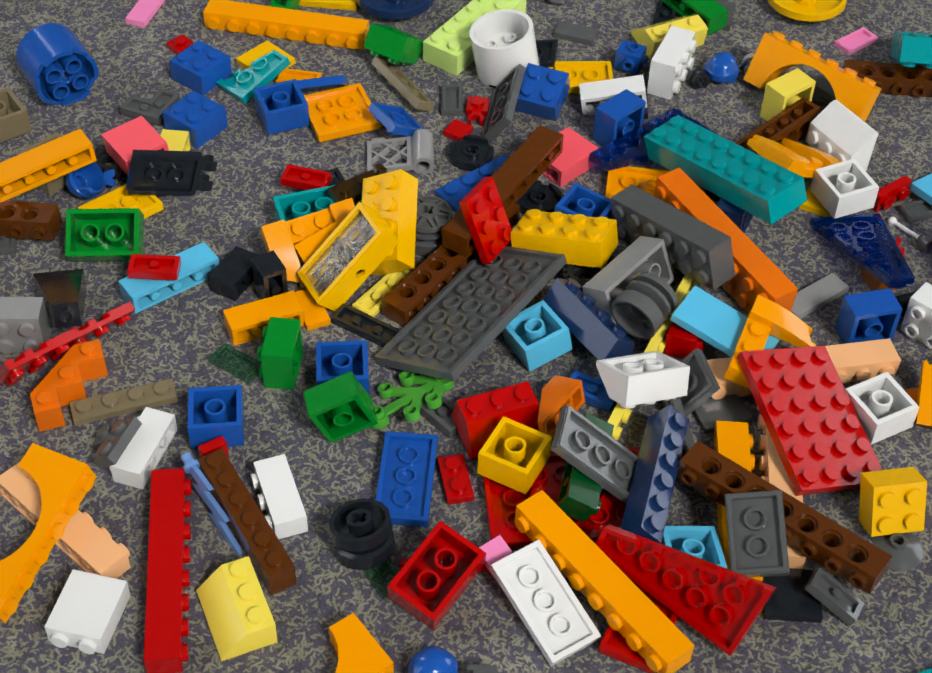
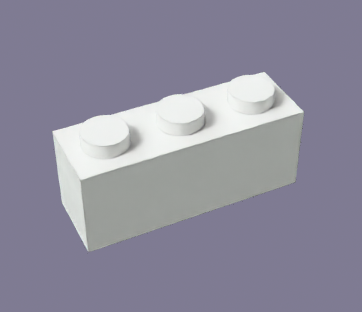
(600, 91)
(145, 448)
(279, 496)

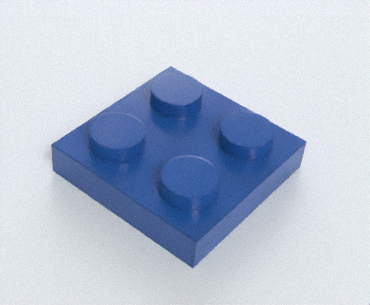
(395, 119)

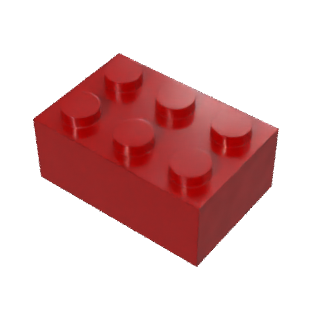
(436, 575)

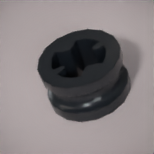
(694, 79)

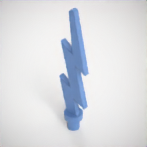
(203, 487)

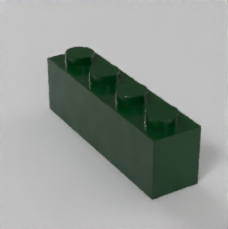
(577, 492)

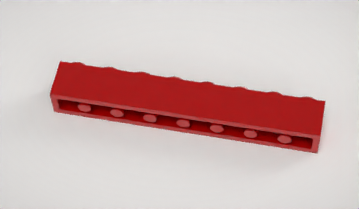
(166, 572)

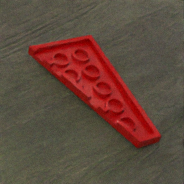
(58, 346)
(701, 593)

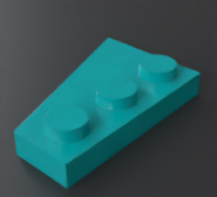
(257, 75)

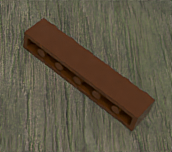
(248, 523)

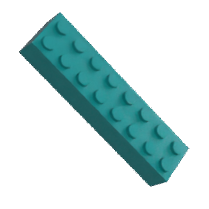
(726, 169)

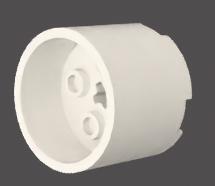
(501, 43)

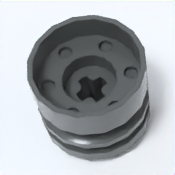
(431, 216)
(644, 305)

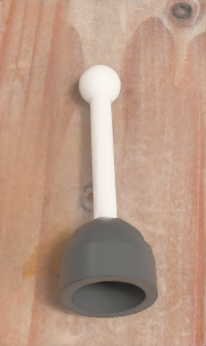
(923, 241)

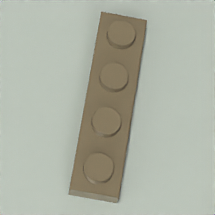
(403, 84)
(123, 402)

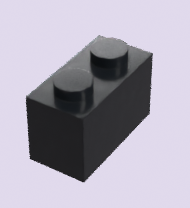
(233, 274)
(269, 275)

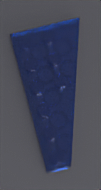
(632, 145)
(869, 244)

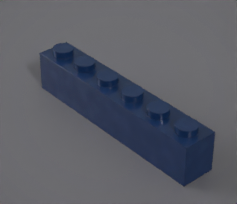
(655, 474)

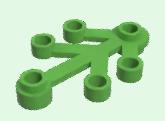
(411, 395)

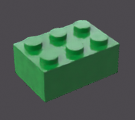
(104, 234)

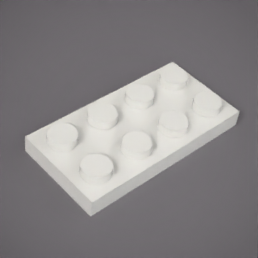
(545, 602)

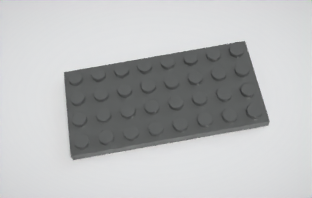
(469, 313)

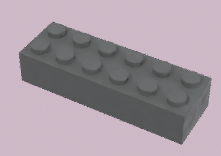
(690, 243)

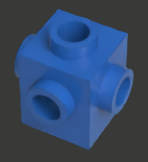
(630, 57)

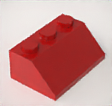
(480, 414)

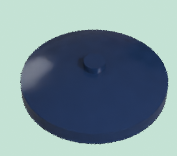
(395, 8)

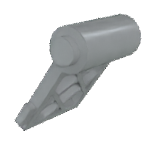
(417, 153)

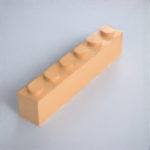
(82, 539)

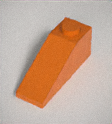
(554, 396)

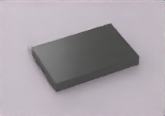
(757, 533)

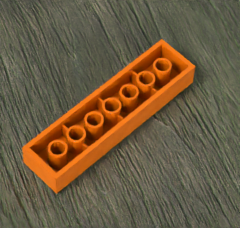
(753, 269)

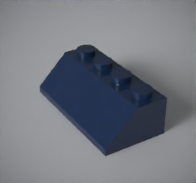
(588, 321)

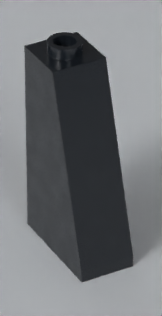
(63, 296)

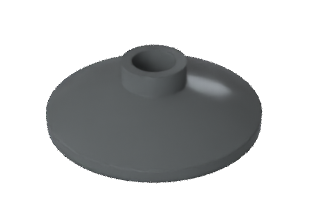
(904, 556)

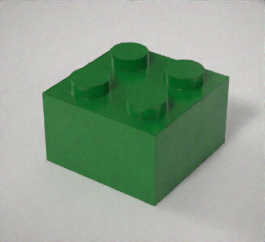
(393, 44)
(281, 353)
(340, 407)

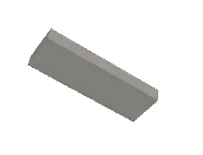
(818, 295)

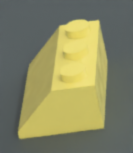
(654, 34)
(236, 610)

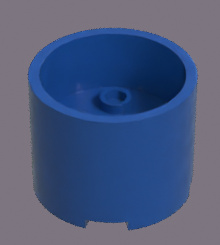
(56, 64)

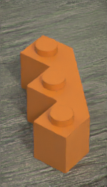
(65, 383)

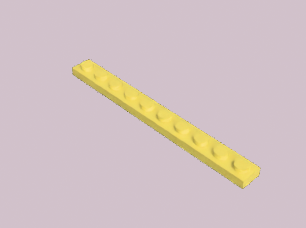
(657, 343)

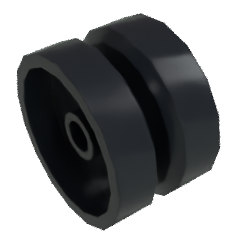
(362, 534)

